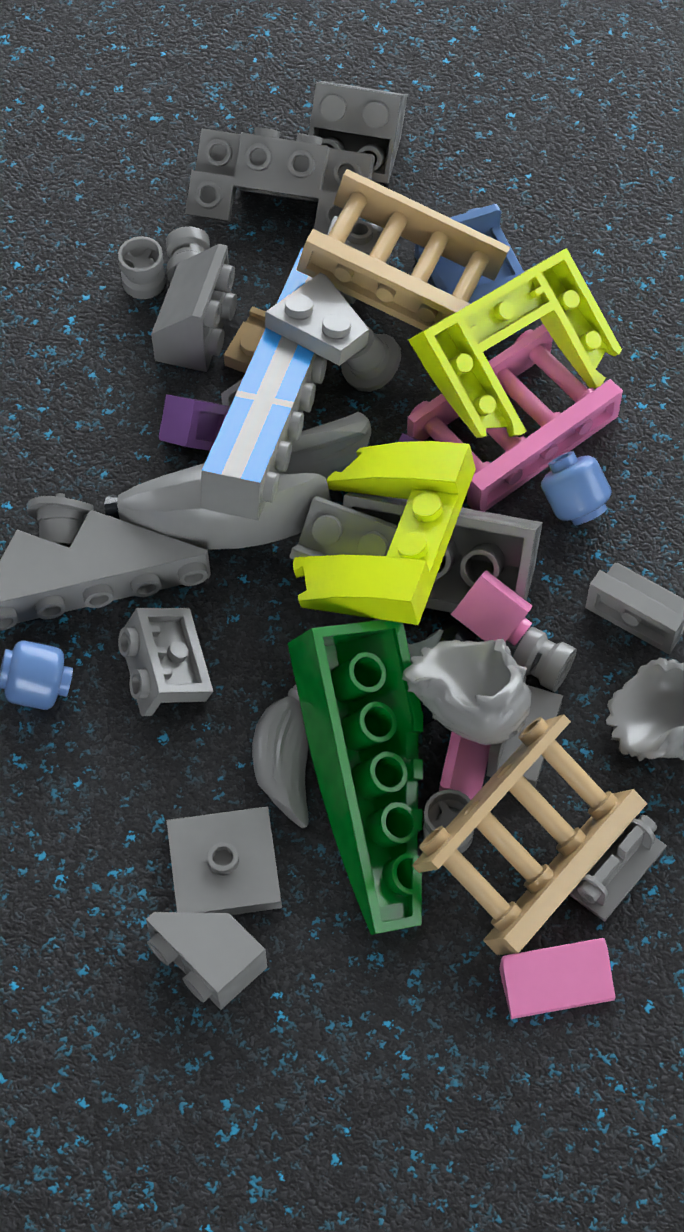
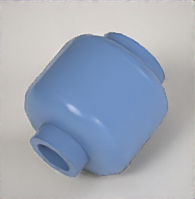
(576, 488)
(34, 675)

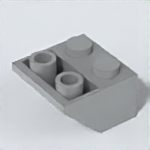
(360, 122)
(195, 310)

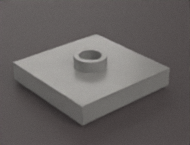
(224, 862)

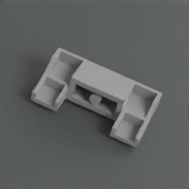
(272, 167)

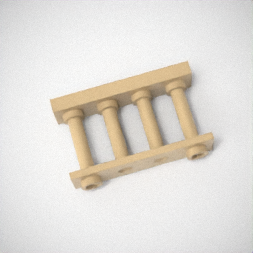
(383, 285)
(577, 847)

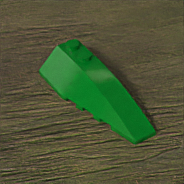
(366, 760)

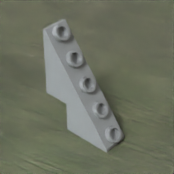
(101, 566)

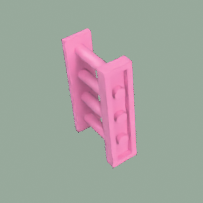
(523, 455)

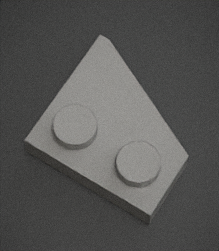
(319, 321)

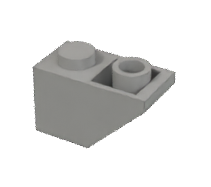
(210, 950)

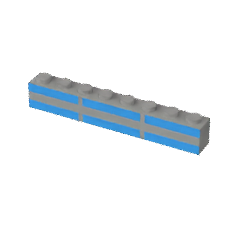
(262, 421)

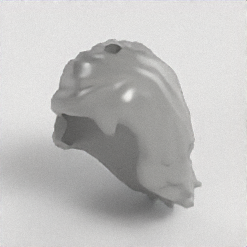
(471, 689)
(650, 712)

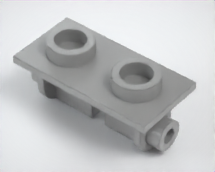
(619, 868)

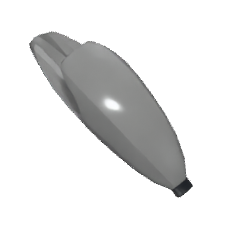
(174, 500)

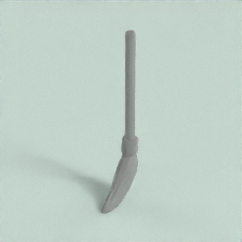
(282, 752)

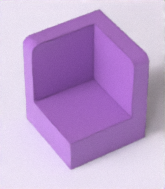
(191, 422)

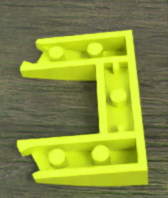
(456, 344)
(398, 585)

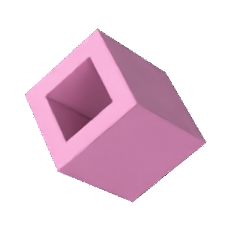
(493, 611)

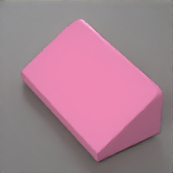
(464, 766)
(557, 978)

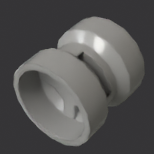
(183, 244)
(142, 267)
(544, 658)
(442, 809)

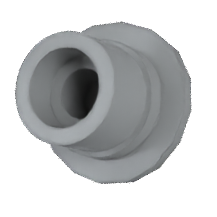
(373, 364)
(58, 517)

